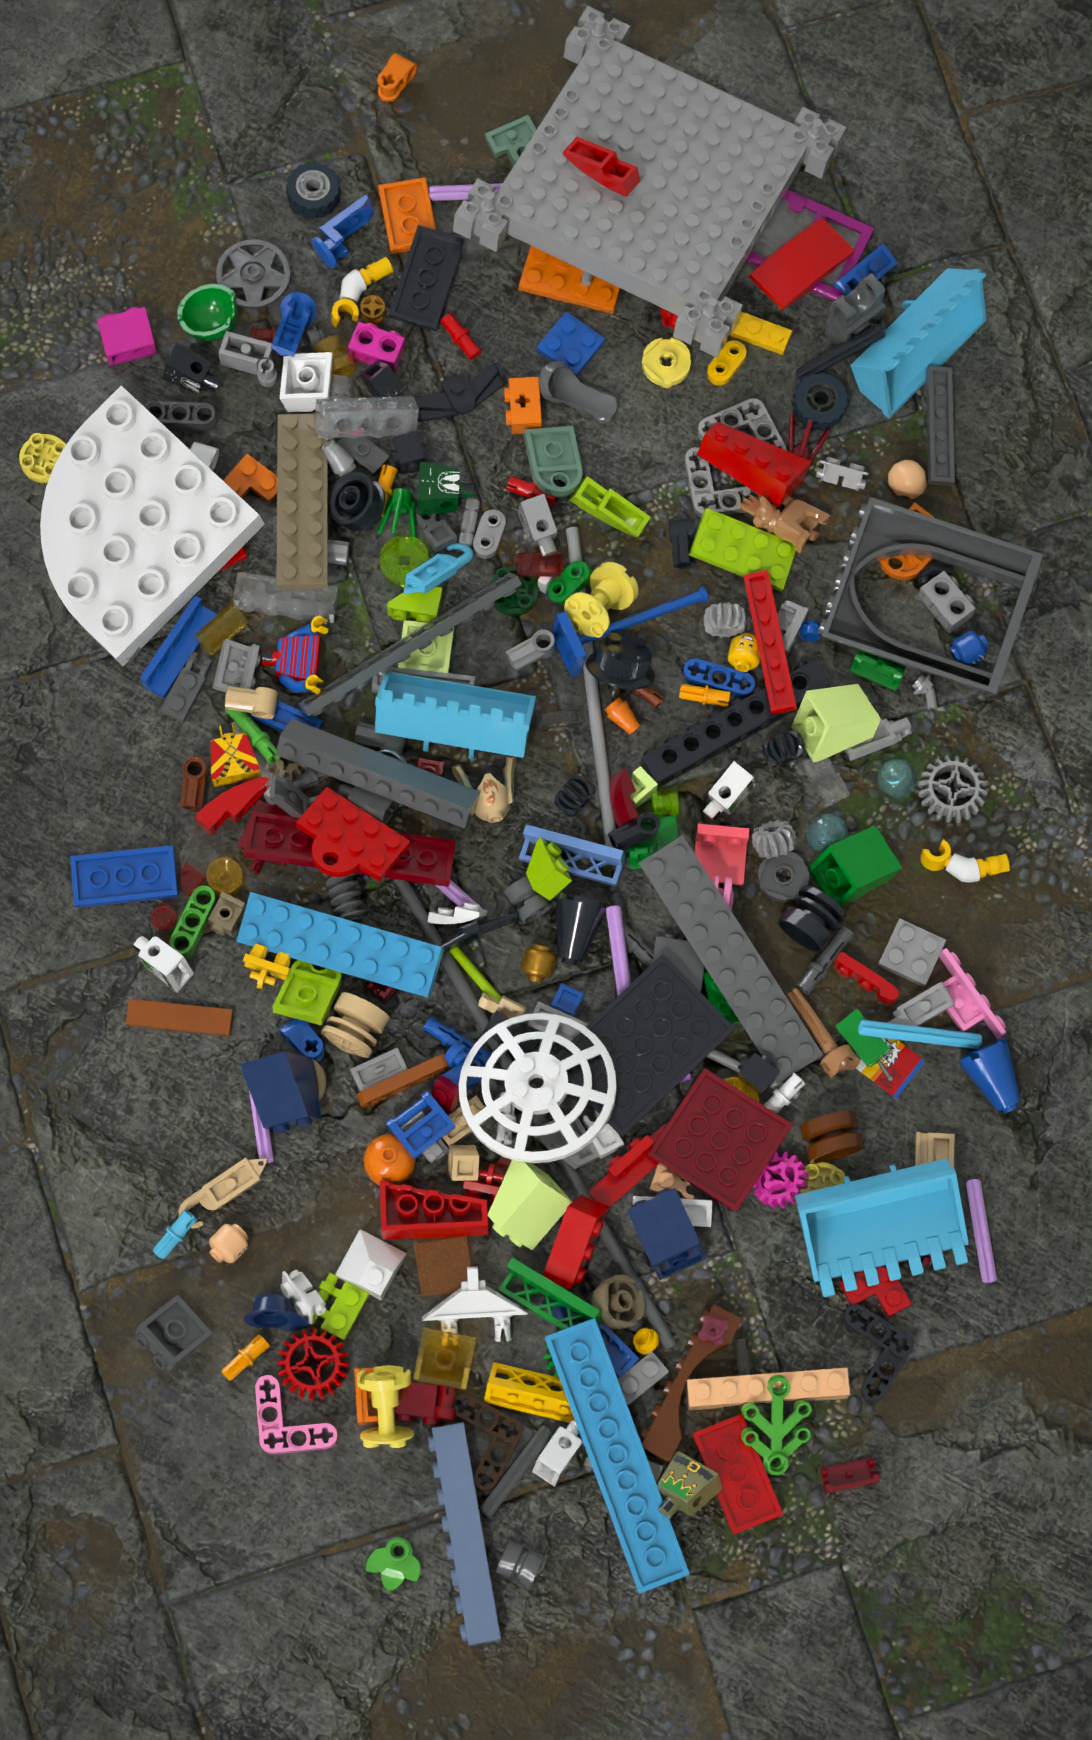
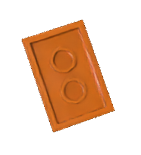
(404, 208)

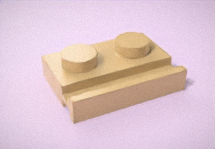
(934, 1147)

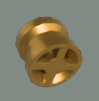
(371, 304)

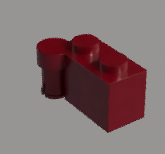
(426, 1403)

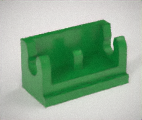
(868, 1048)

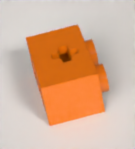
(523, 392)

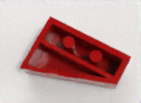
(575, 1242)

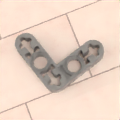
(751, 421)
(707, 493)

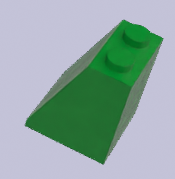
(855, 866)

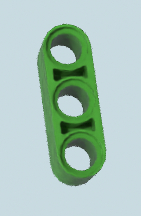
(193, 910)

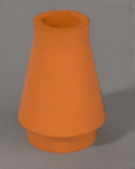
(622, 715)

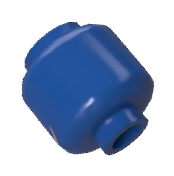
(969, 648)

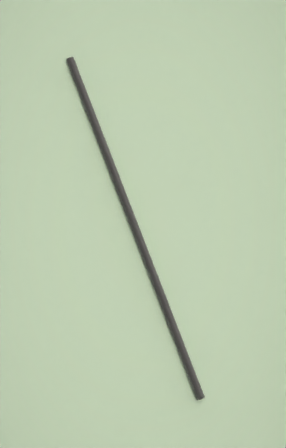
(505, 1061)

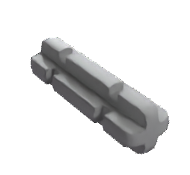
(469, 521)

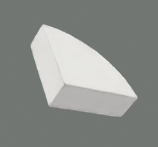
(544, 582)

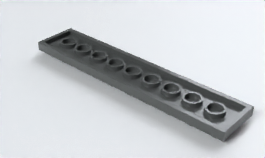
(730, 957)

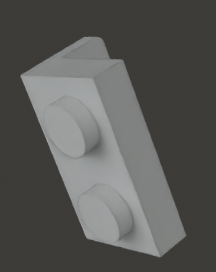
(236, 666)

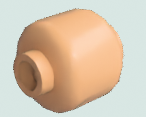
(228, 1243)

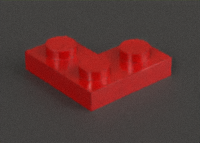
(888, 1293)

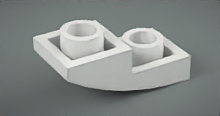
(464, 913)

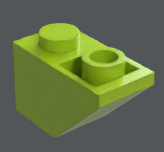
(416, 606)
(547, 870)

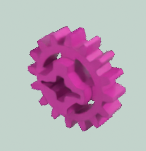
(775, 1191)

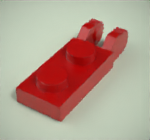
(866, 978)

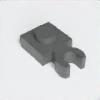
(437, 534)

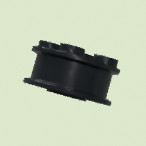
(356, 501)

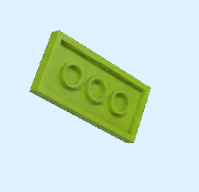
(742, 548)

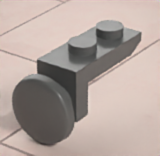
(289, 797)

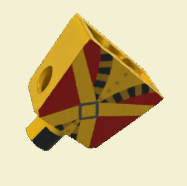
(232, 758)

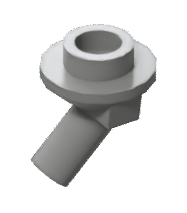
(924, 686)

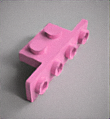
(970, 1005)

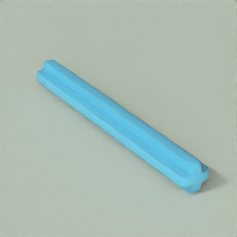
(919, 1034)

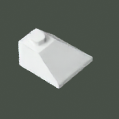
(305, 380)
(370, 1264)

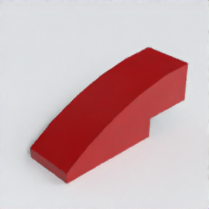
(602, 166)
(231, 804)

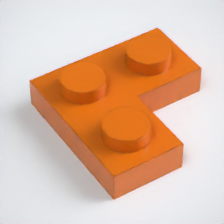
(252, 476)

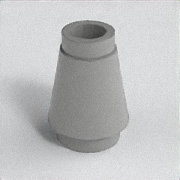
(338, 458)

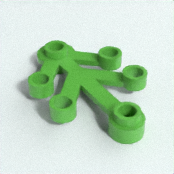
(777, 1428)

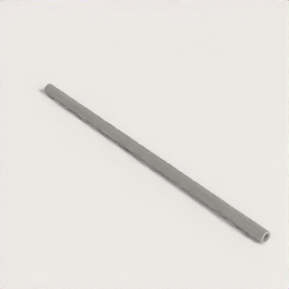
(594, 709)

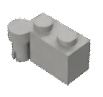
(249, 356)

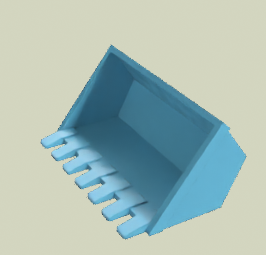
(921, 337)
(453, 714)
(883, 1223)

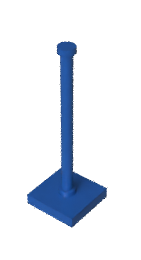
(570, 644)

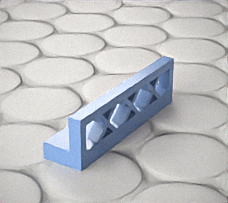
(581, 849)

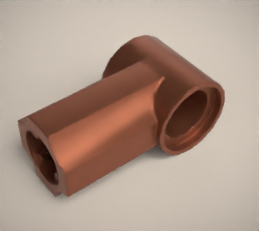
(193, 786)

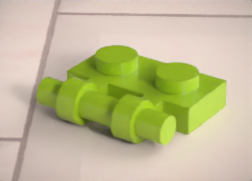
(345, 1308)

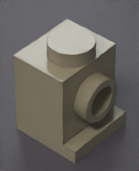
(229, 924)

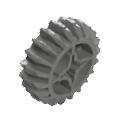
(962, 789)

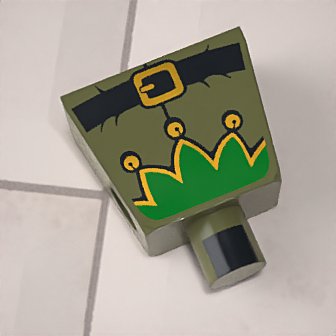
(686, 1486)

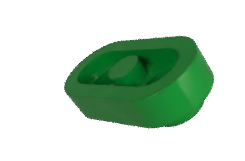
(569, 582)

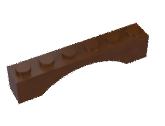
(665, 1433)

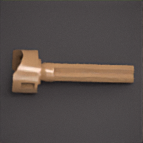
(836, 1057)

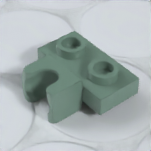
(511, 138)

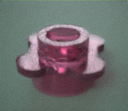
(719, 1325)

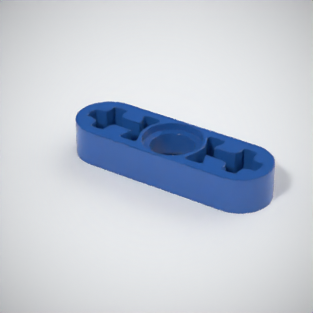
(714, 668)

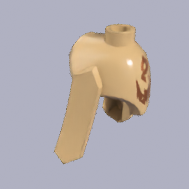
(494, 797)

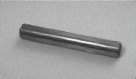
(516, 1471)

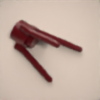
(802, 450)

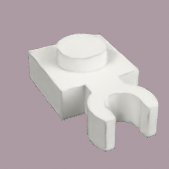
(607, 1140)

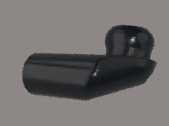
(931, 571)

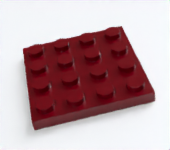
(720, 1140)

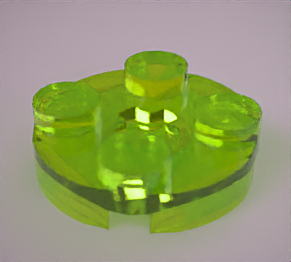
(402, 547)

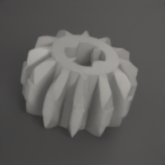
(724, 620)
(773, 839)

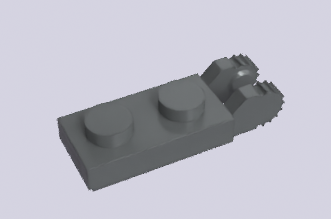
(186, 689)

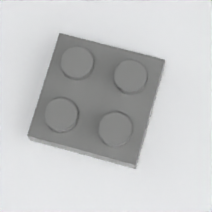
(911, 952)

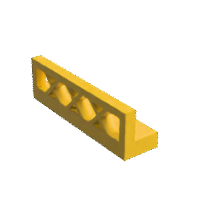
(526, 1398)

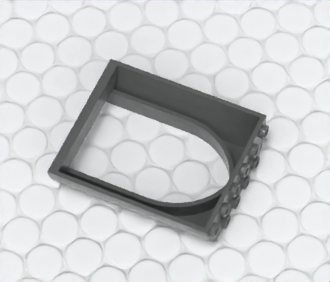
(898, 531)

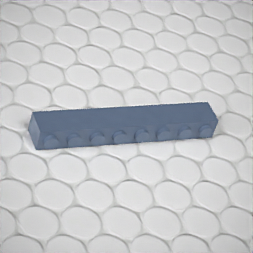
(466, 1535)

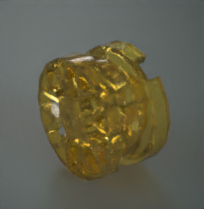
(224, 876)

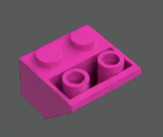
(126, 335)

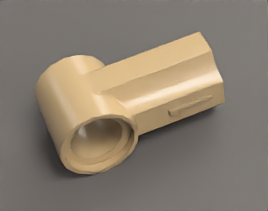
(258, 702)

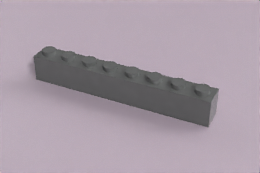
(378, 773)

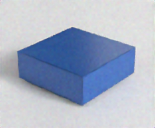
(567, 1000)

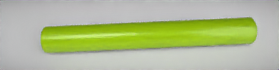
(474, 973)

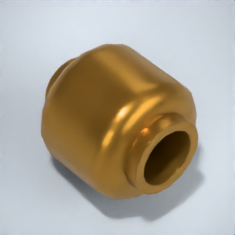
(538, 962)

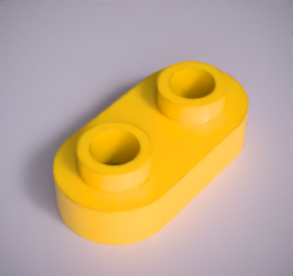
(727, 361)

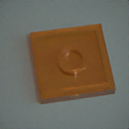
(442, 1265)

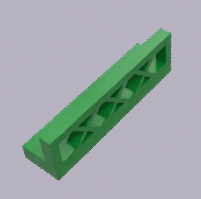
(550, 1290)

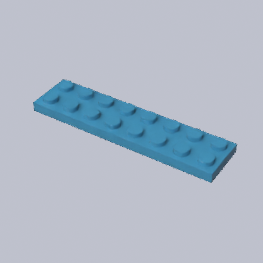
(340, 944)

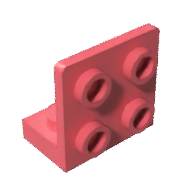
(722, 851)

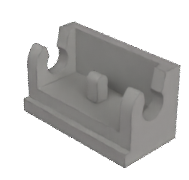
(790, 620)

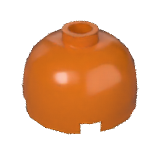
(388, 1160)

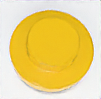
(645, 1340)

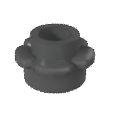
(313, 336)

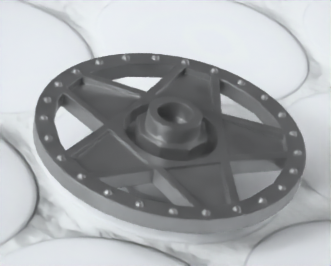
(254, 272)

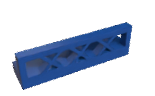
(176, 649)

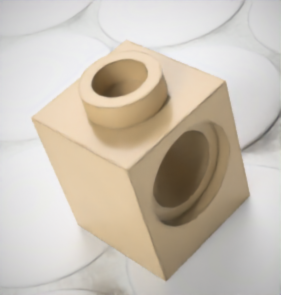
(463, 1162)

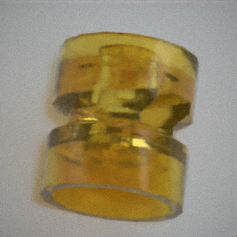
(342, 361)

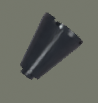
(576, 926)

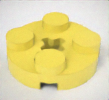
(666, 375)

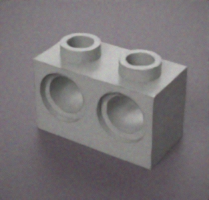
(940, 604)

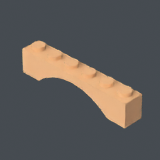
(738, 1390)

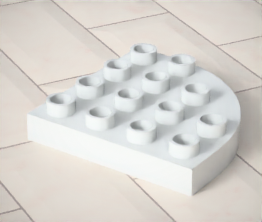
(135, 525)

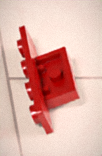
(626, 1170)

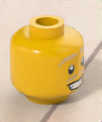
(744, 652)

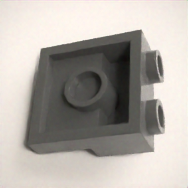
(172, 1334)

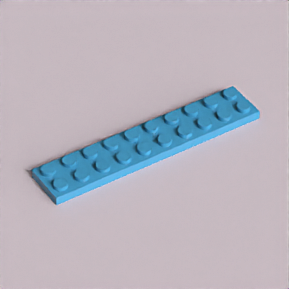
(616, 1455)

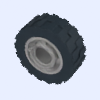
(313, 177)

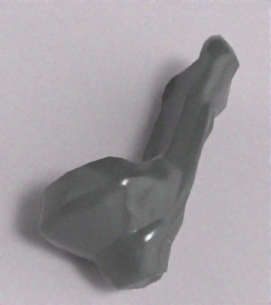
(560, 385)

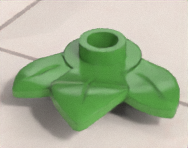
(393, 1567)

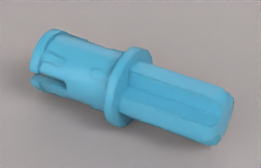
(174, 1234)

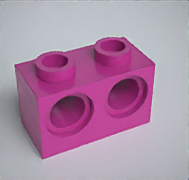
(374, 351)

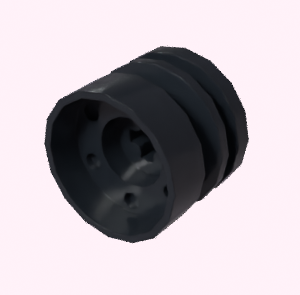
(812, 918)

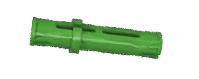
(259, 739)

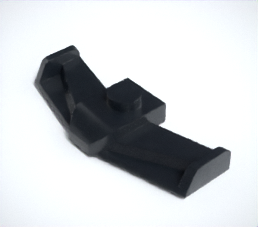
(461, 395)
(473, 931)

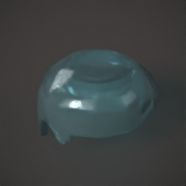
(897, 778)
(825, 831)

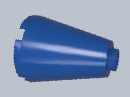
(993, 1074)

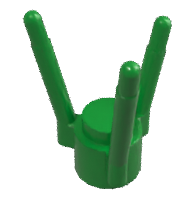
(399, 504)

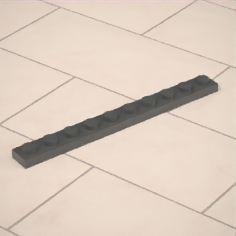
(416, 640)

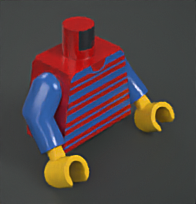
(298, 657)

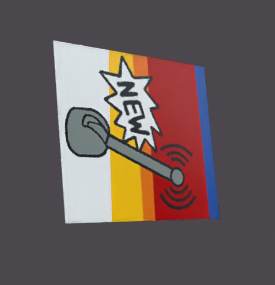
(893, 1070)

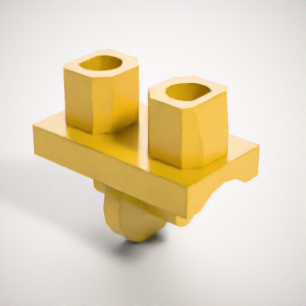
(257, 962)

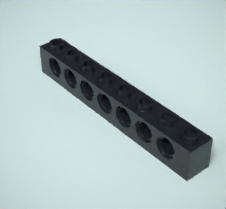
(707, 748)

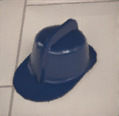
(274, 1312)

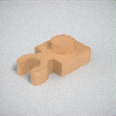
(666, 1179)

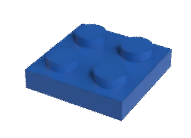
(571, 343)

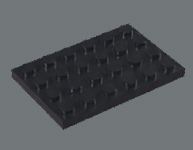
(655, 1039)

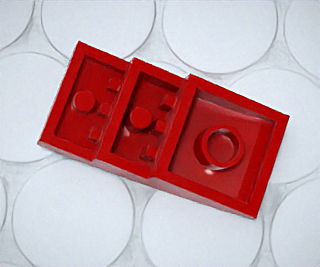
(801, 264)

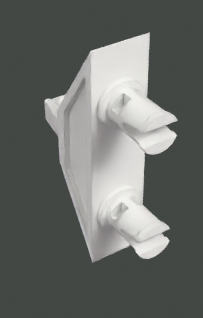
(475, 1301)

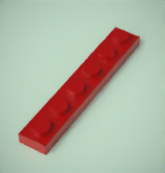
(770, 642)

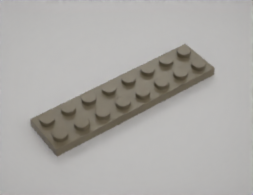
(301, 505)

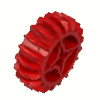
(324, 1360)

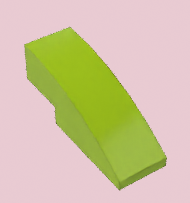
(609, 507)

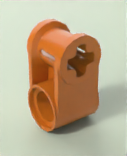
(395, 77)

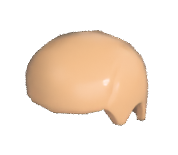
(907, 479)

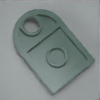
(553, 457)

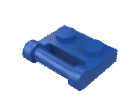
(426, 1131)

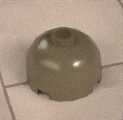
(618, 1302)

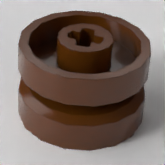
(832, 1137)

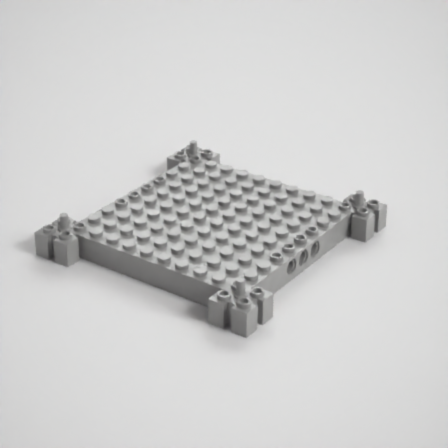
(704, 192)

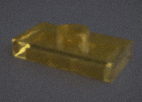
(220, 628)

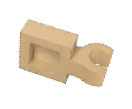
(505, 1006)

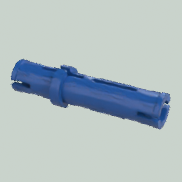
(450, 1036)

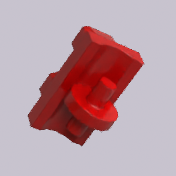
(475, 1188)

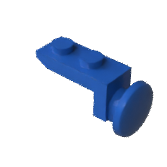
(340, 228)
(297, 312)

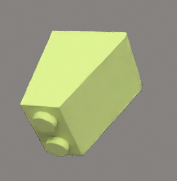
(835, 720)
(527, 1204)

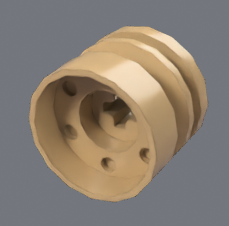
(353, 1029)

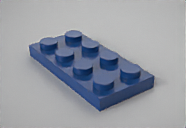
(124, 876)

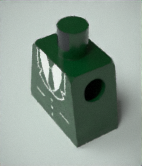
(440, 489)

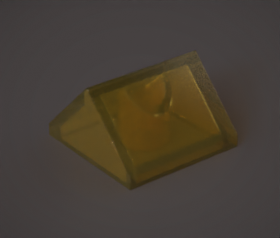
(444, 1358)

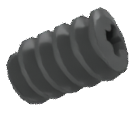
(344, 896)

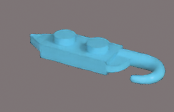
(436, 570)

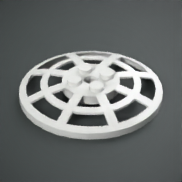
(539, 1100)

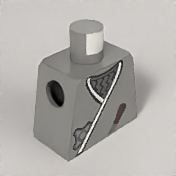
(536, 514)

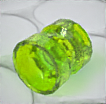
(663, 804)

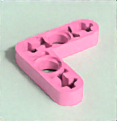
(276, 1427)

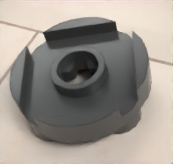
(786, 890)

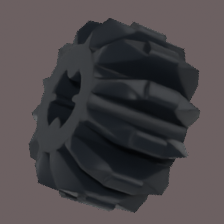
(784, 748)
(575, 795)

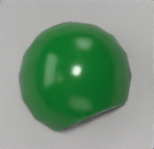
(208, 312)

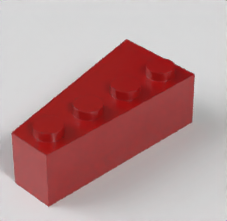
(754, 462)
(429, 1214)

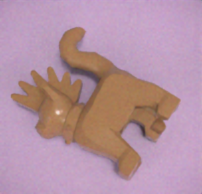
(793, 524)

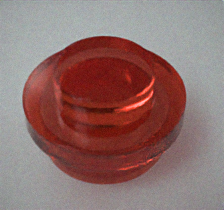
(163, 917)

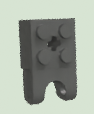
(856, 311)

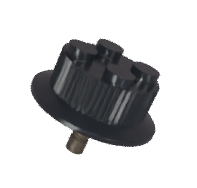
(622, 663)

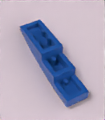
(619, 1354)

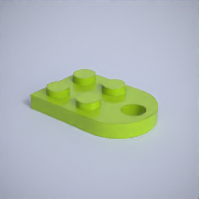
(308, 993)

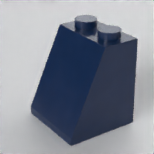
(283, 1090)
(666, 1233)

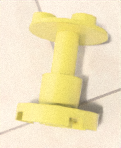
(610, 589)
(384, 1388)

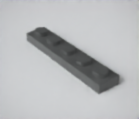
(940, 426)

